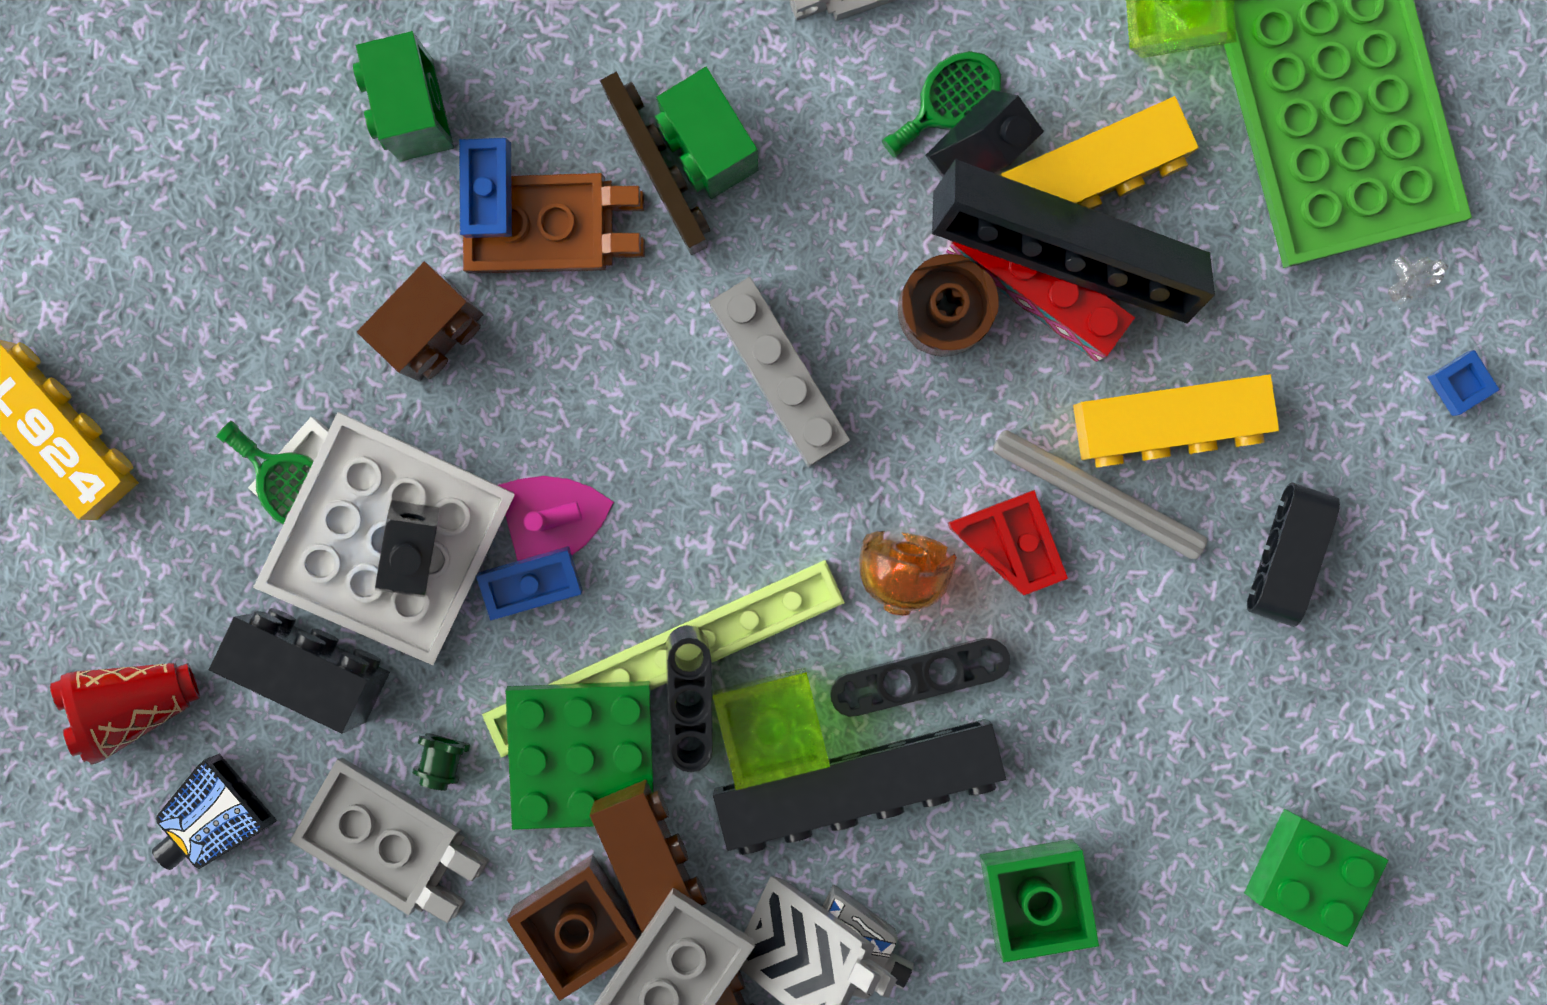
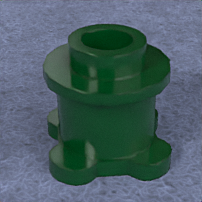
(439, 761)

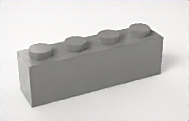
(779, 372)

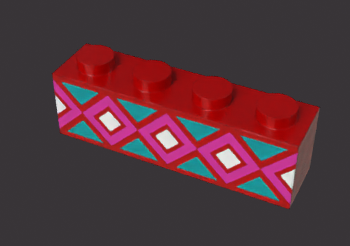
(1074, 312)

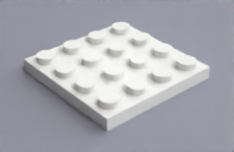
(336, 531)

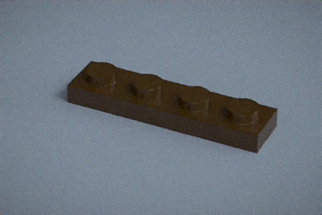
(648, 145)

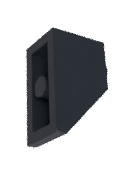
(988, 135)

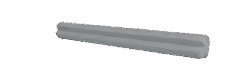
(1100, 495)

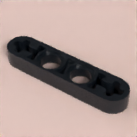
(920, 682)

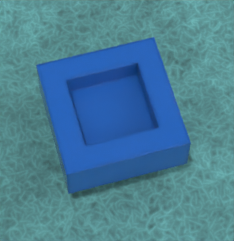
(1463, 383)

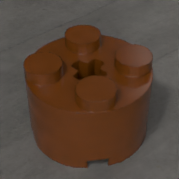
(963, 284)

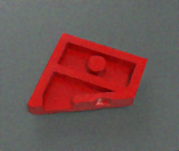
(1014, 542)

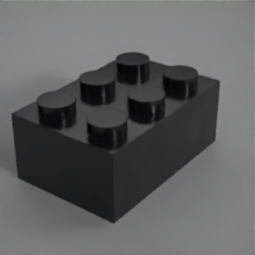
(300, 669)

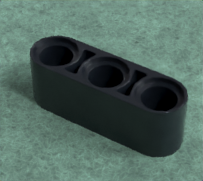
(1295, 554)
(693, 719)

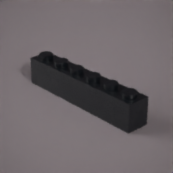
(1071, 242)
(861, 785)

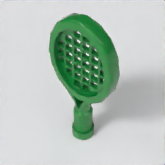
(911, 130)
(248, 449)

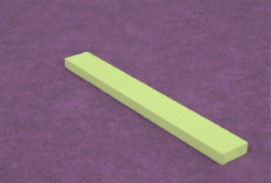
(726, 629)

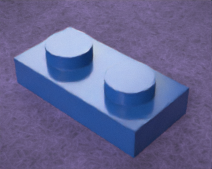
(485, 188)
(529, 583)

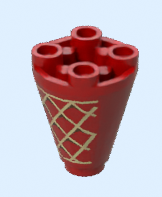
(120, 705)

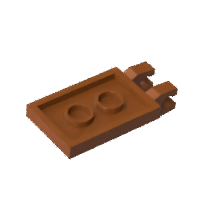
(559, 227)

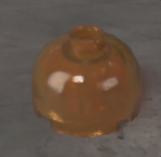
(905, 573)

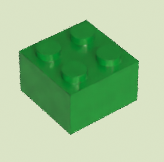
(402, 96)
(707, 132)
(1315, 877)
(1039, 900)

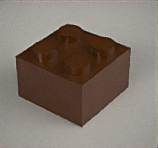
(421, 324)
(575, 927)

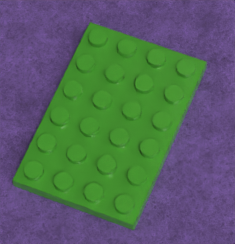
(1343, 124)

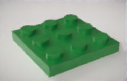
(575, 748)

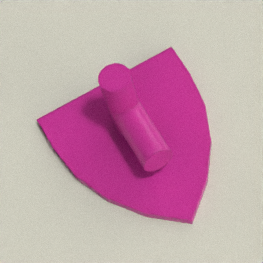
(553, 514)

